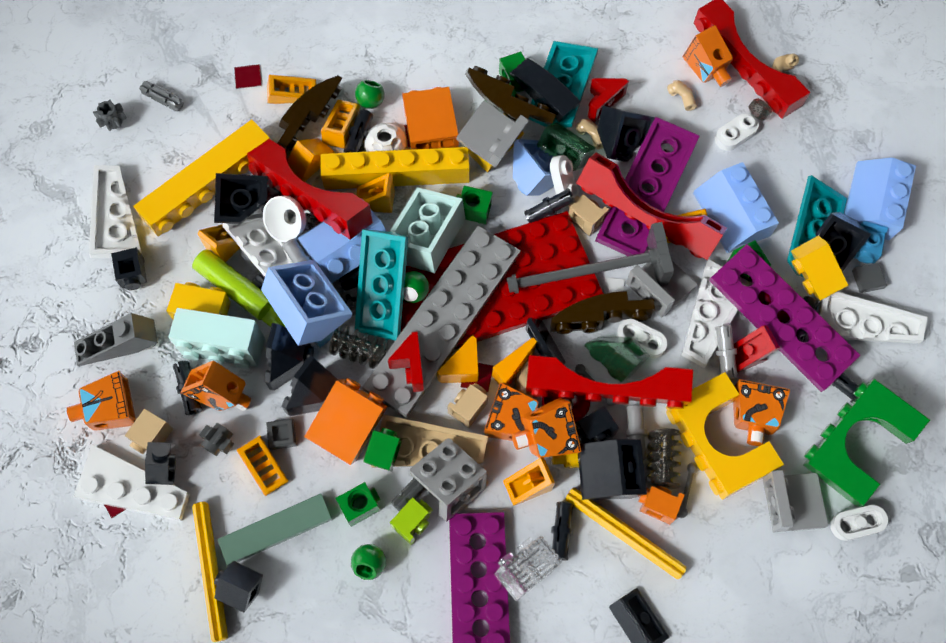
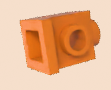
(661, 504)

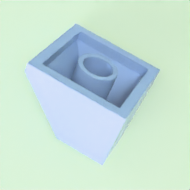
(531, 168)

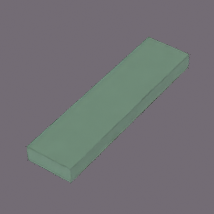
(274, 529)

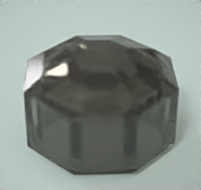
(760, 109)

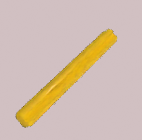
(627, 534)
(209, 570)

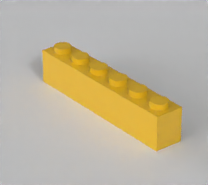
(406, 166)
(197, 181)

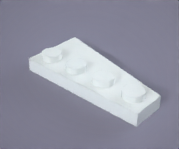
(111, 217)
(258, 243)
(709, 311)
(871, 321)
(123, 485)

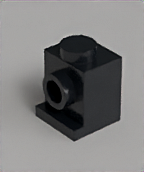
(129, 268)
(596, 427)
(159, 464)

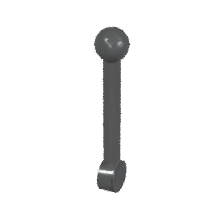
(580, 370)
(692, 468)

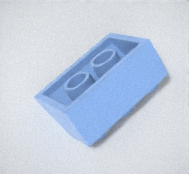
(881, 193)
(737, 204)
(334, 251)
(305, 300)

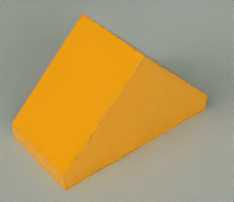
(306, 157)
(378, 193)
(219, 242)
(462, 365)
(529, 482)

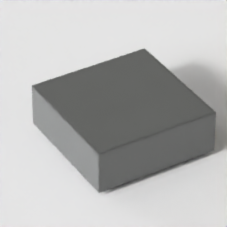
(869, 278)
(281, 434)

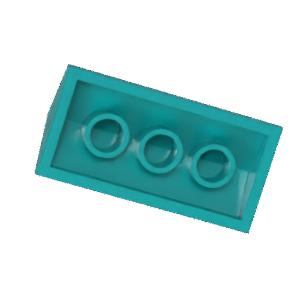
(572, 67)
(816, 206)
(381, 283)

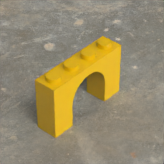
(725, 472)

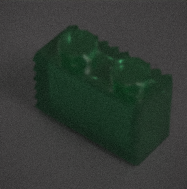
(561, 141)

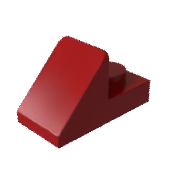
(606, 93)
(755, 348)
(409, 356)

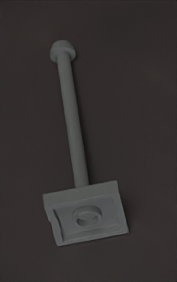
(656, 255)

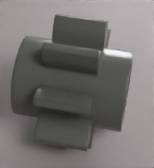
(109, 115)
(216, 439)

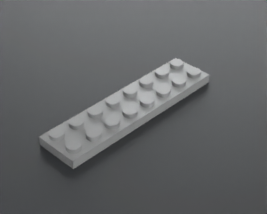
(445, 316)

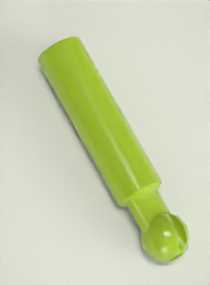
(236, 286)

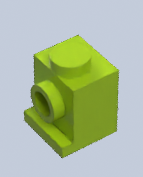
(412, 519)

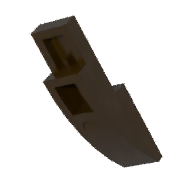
(498, 94)
(306, 108)
(591, 312)

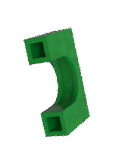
(872, 404)

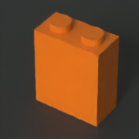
(430, 118)
(346, 420)

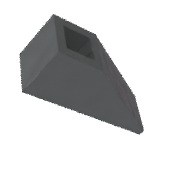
(116, 339)

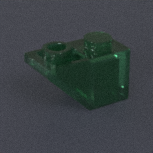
(618, 354)

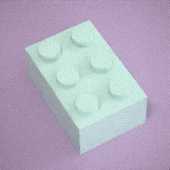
(431, 224)
(217, 338)

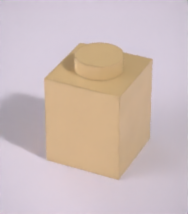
(147, 429)

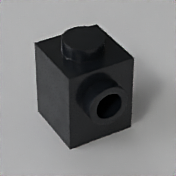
(237, 586)

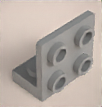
(490, 133)
(665, 297)
(450, 477)
(794, 501)

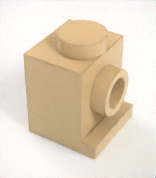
(587, 214)
(468, 404)

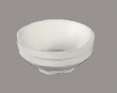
(397, 142)
(277, 221)

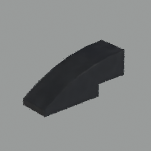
(545, 88)

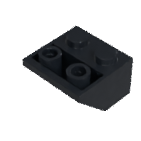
(612, 469)

